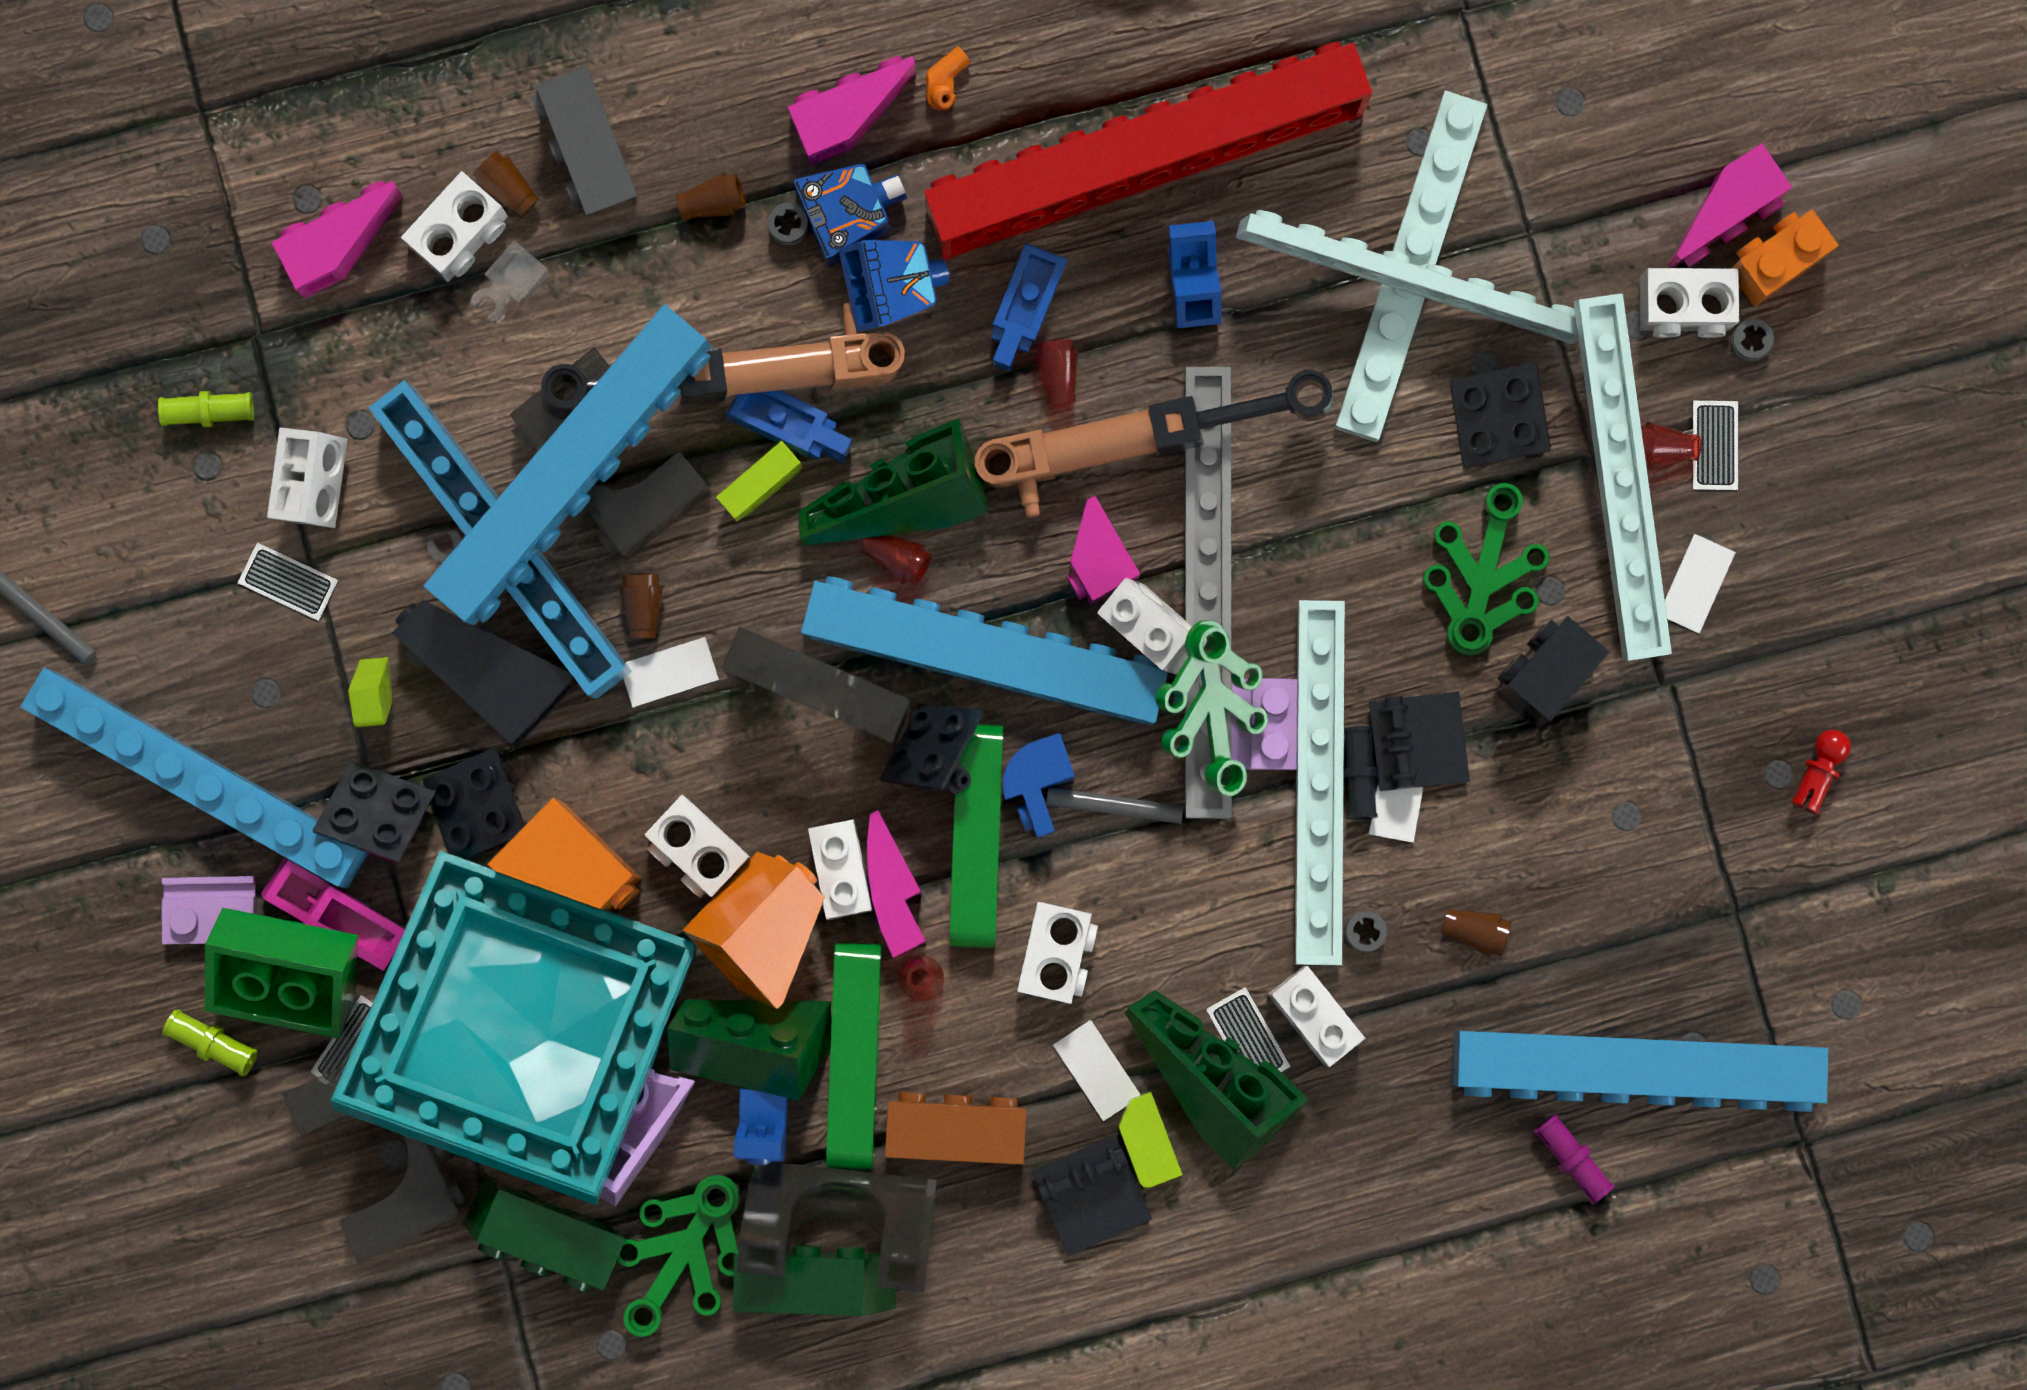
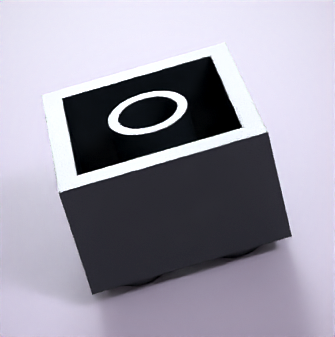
(1552, 672)

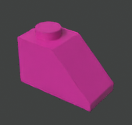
(1098, 557)

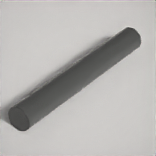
(45, 620)
(1114, 805)

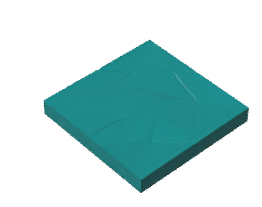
(515, 1027)

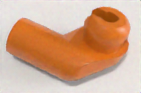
(941, 79)

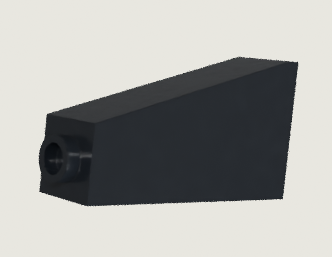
(490, 674)

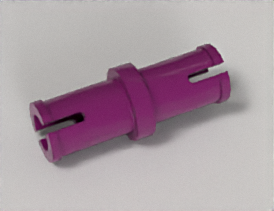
(1574, 1159)

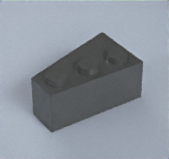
(583, 140)

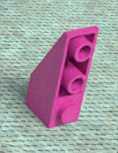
(841, 116)
(1738, 193)
(331, 245)

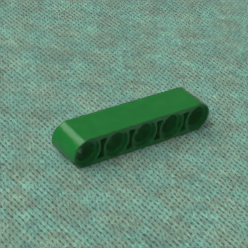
(977, 842)
(854, 1056)

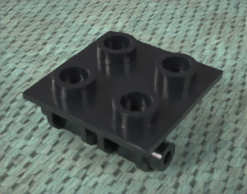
(1501, 415)
(1419, 741)
(932, 748)
(475, 805)
(375, 812)
(1091, 1195)

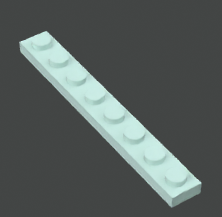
(1421, 240)
(1396, 272)
(1622, 477)
(1319, 783)

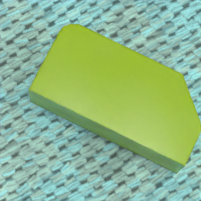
(760, 482)
(371, 692)
(1148, 1142)

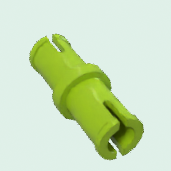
(206, 409)
(210, 1042)

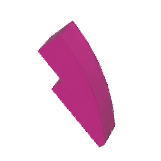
(891, 888)
(330, 907)

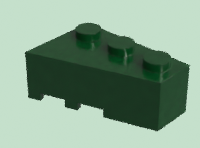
(751, 1043)
(542, 1235)
(816, 1284)

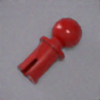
(1832, 749)

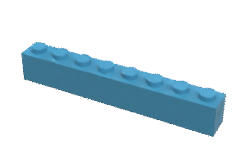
(569, 466)
(466, 499)
(983, 652)
(191, 776)
(1640, 1068)

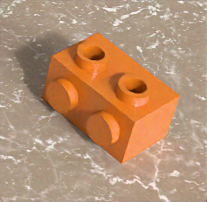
(1782, 258)

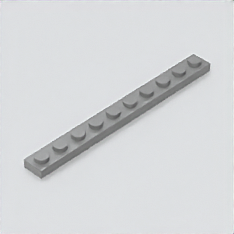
(1207, 565)

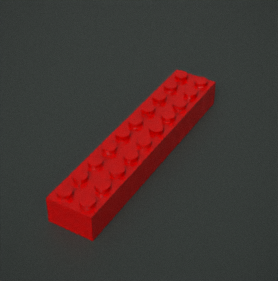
(1147, 150)

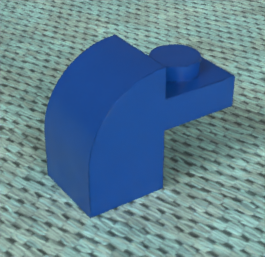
(1194, 274)
(1032, 770)
(761, 1127)

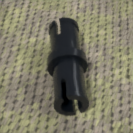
(1360, 773)

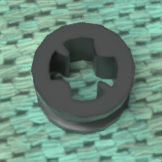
(796, 235)
(1765, 344)
(1377, 924)

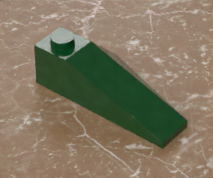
(915, 492)
(1223, 1092)

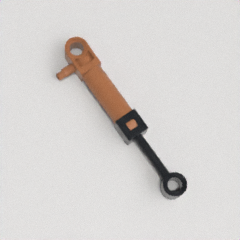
(838, 363)
(1161, 429)

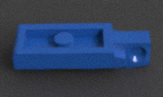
(1025, 303)
(790, 421)

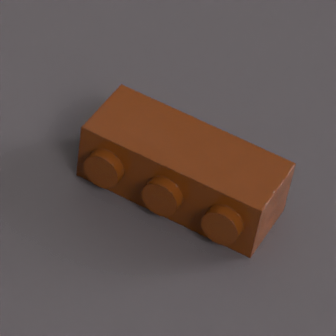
(955, 1129)

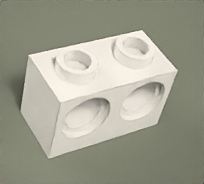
(445, 219)
(1686, 288)
(307, 477)
(1148, 624)
(704, 839)
(840, 869)
(1044, 950)
(1316, 1016)

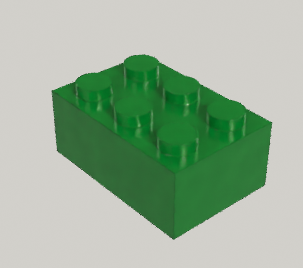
(280, 972)

